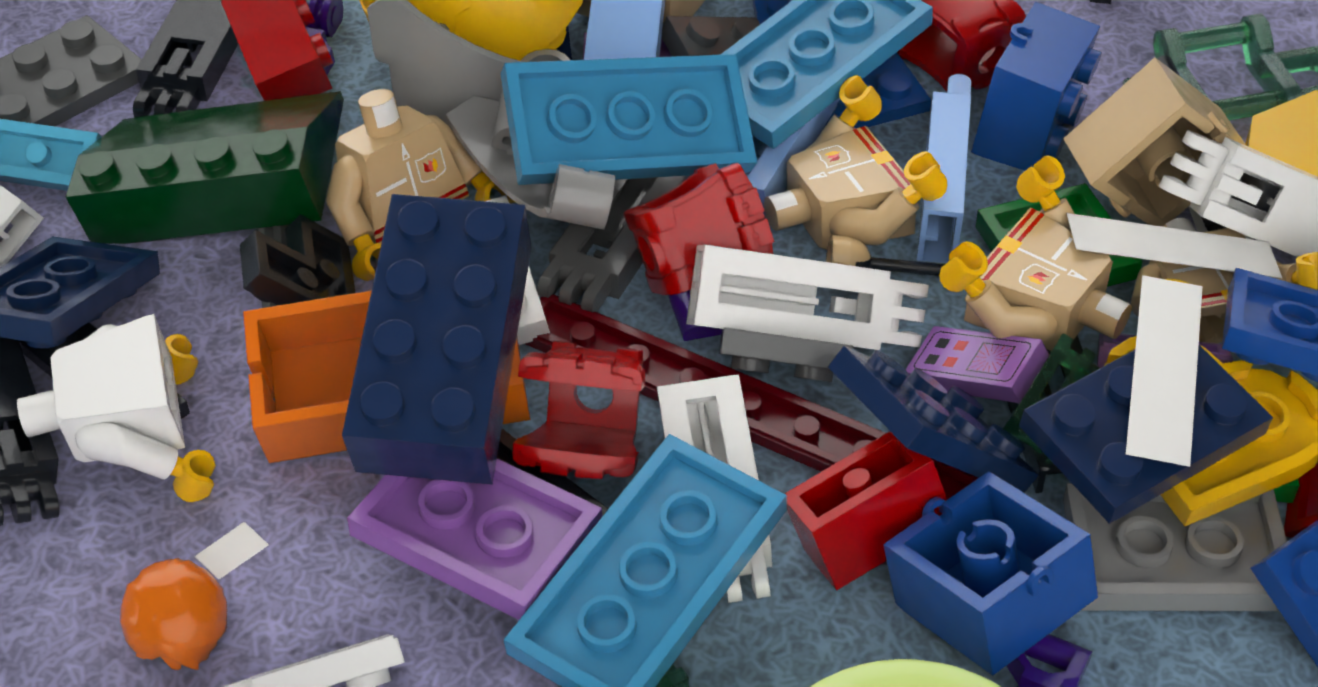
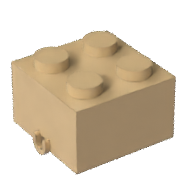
(1134, 136)

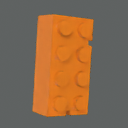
(308, 363)

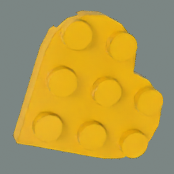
(1264, 464)

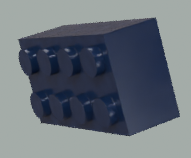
(439, 340)

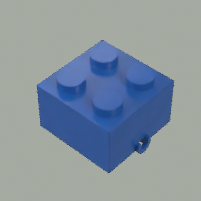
(1037, 88)
(991, 571)

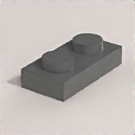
(704, 34)
(755, 350)

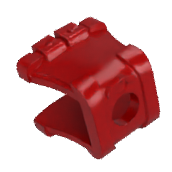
(964, 39)
(704, 209)
(576, 435)

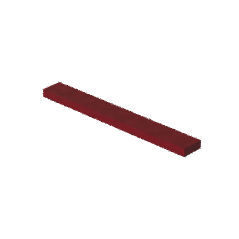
(774, 416)

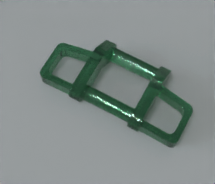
(1268, 67)

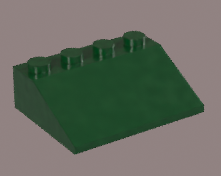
(207, 170)

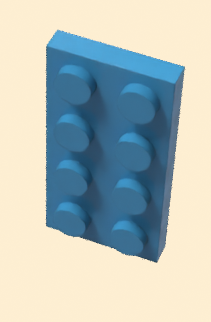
(807, 51)
(627, 116)
(647, 572)

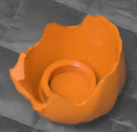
(174, 613)

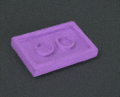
(478, 537)

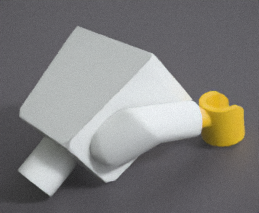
(121, 403)

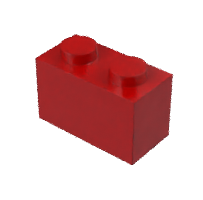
(279, 48)
(861, 505)

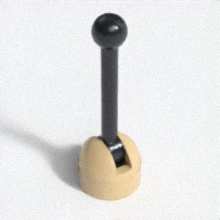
(855, 253)

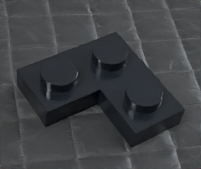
(308, 268)

